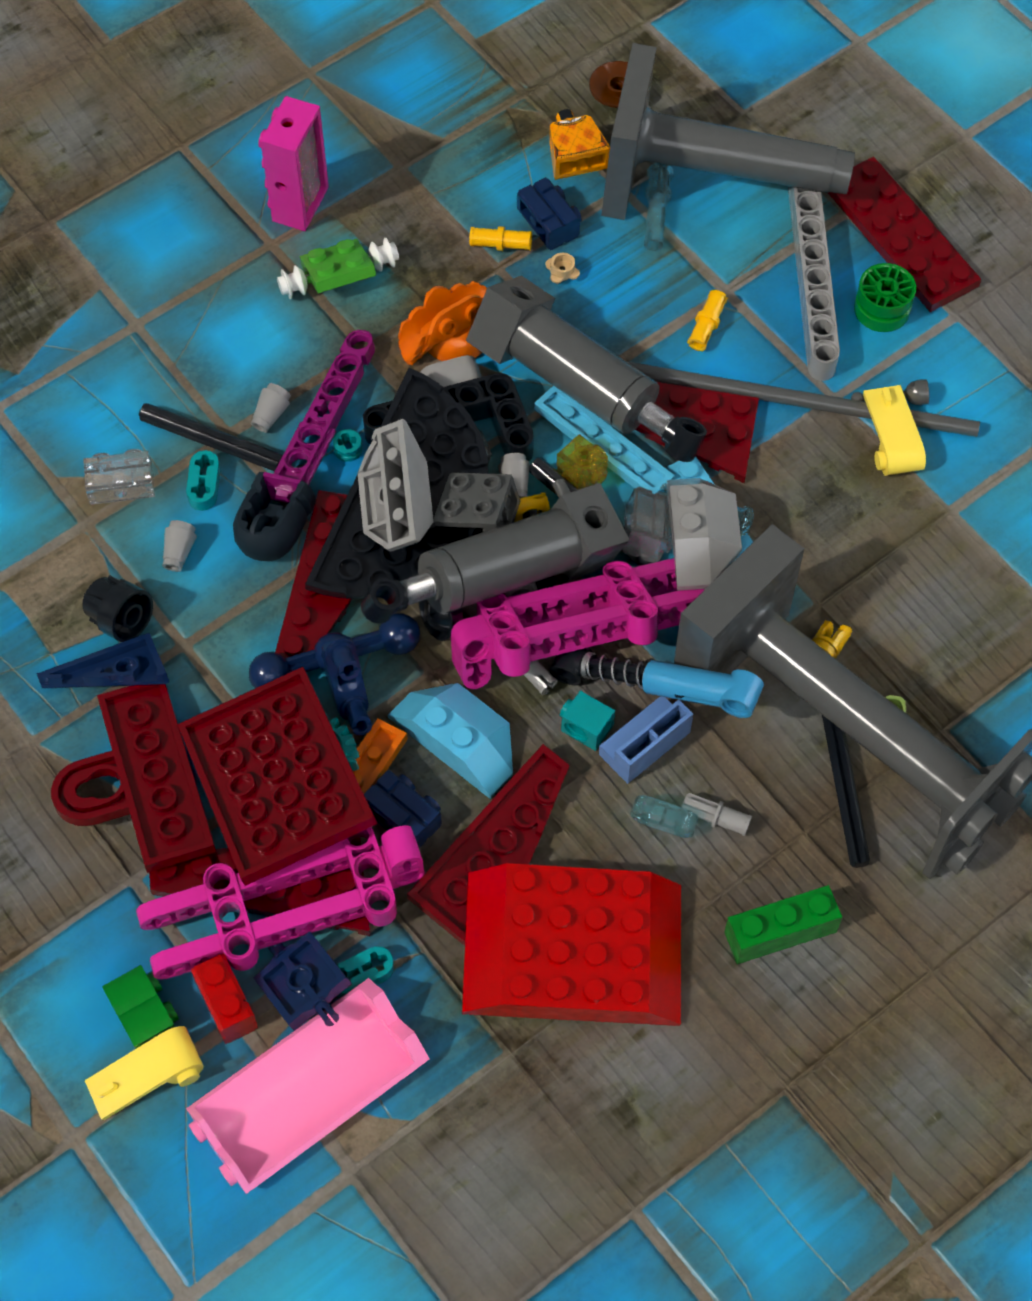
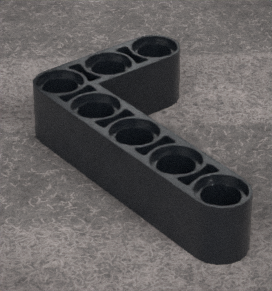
(485, 405)

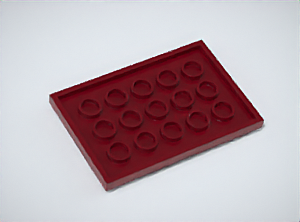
(275, 776)

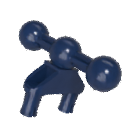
(339, 660)

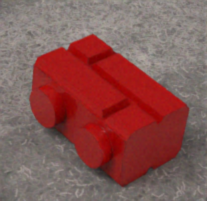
(224, 998)

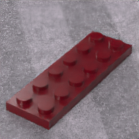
(905, 235)

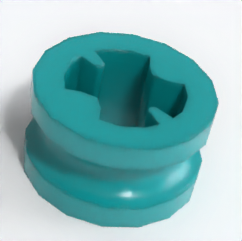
(340, 450)

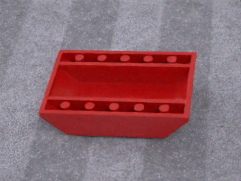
(573, 944)

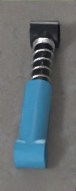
(732, 692)

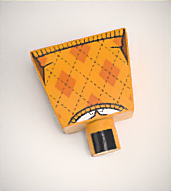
(576, 145)

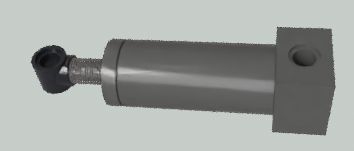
(519, 325)
(570, 538)

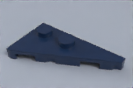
(119, 665)

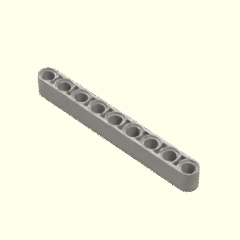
(814, 282)

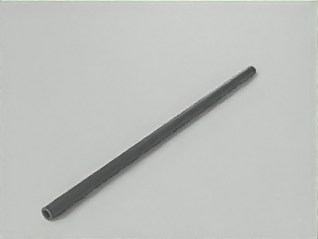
(800, 398)

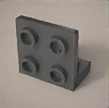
(478, 501)

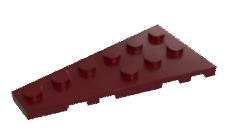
(724, 415)
(310, 613)
(499, 835)
(191, 873)

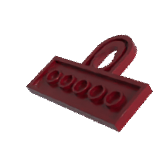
(153, 779)

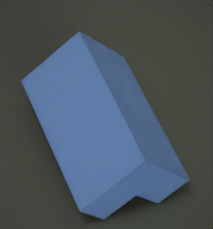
(646, 737)

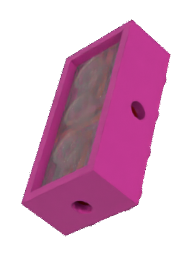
(294, 162)

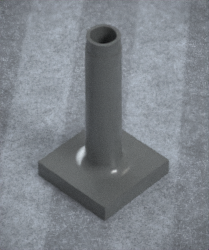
(705, 146)

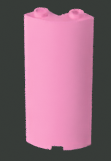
(306, 1086)

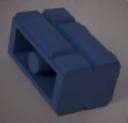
(549, 213)
(397, 804)

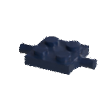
(302, 981)

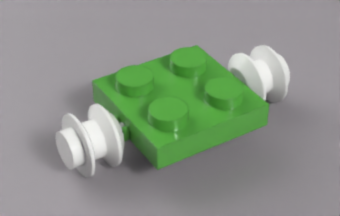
(337, 266)

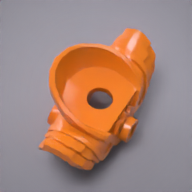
(442, 323)

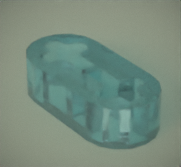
(664, 816)

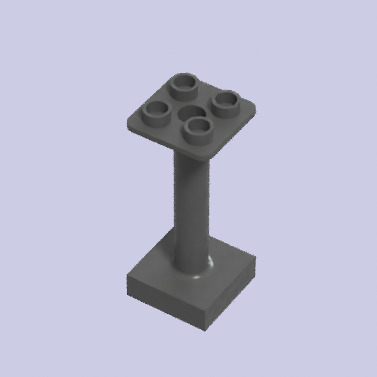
(746, 617)

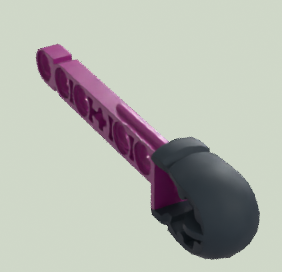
(270, 530)

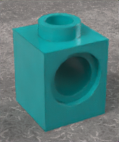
(587, 720)

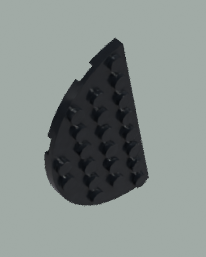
(450, 445)

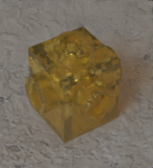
(582, 463)

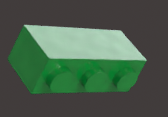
(783, 924)

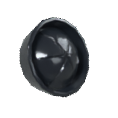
(439, 624)

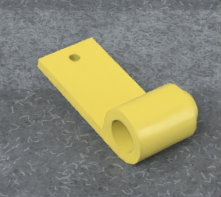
(899, 438)
(163, 1059)

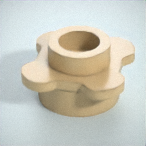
(562, 261)

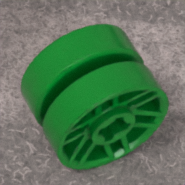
(884, 297)

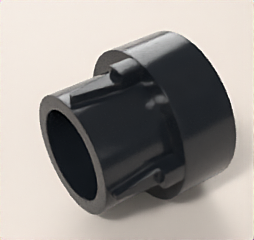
(118, 607)

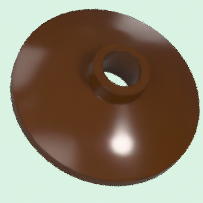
(607, 82)

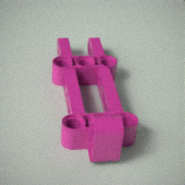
(624, 598)
(396, 862)

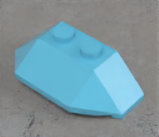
(459, 733)

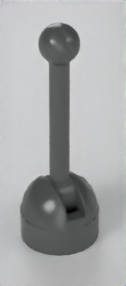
(916, 393)

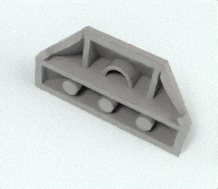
(395, 488)
(702, 531)

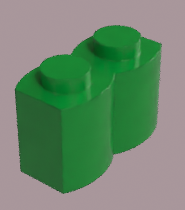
(139, 1006)

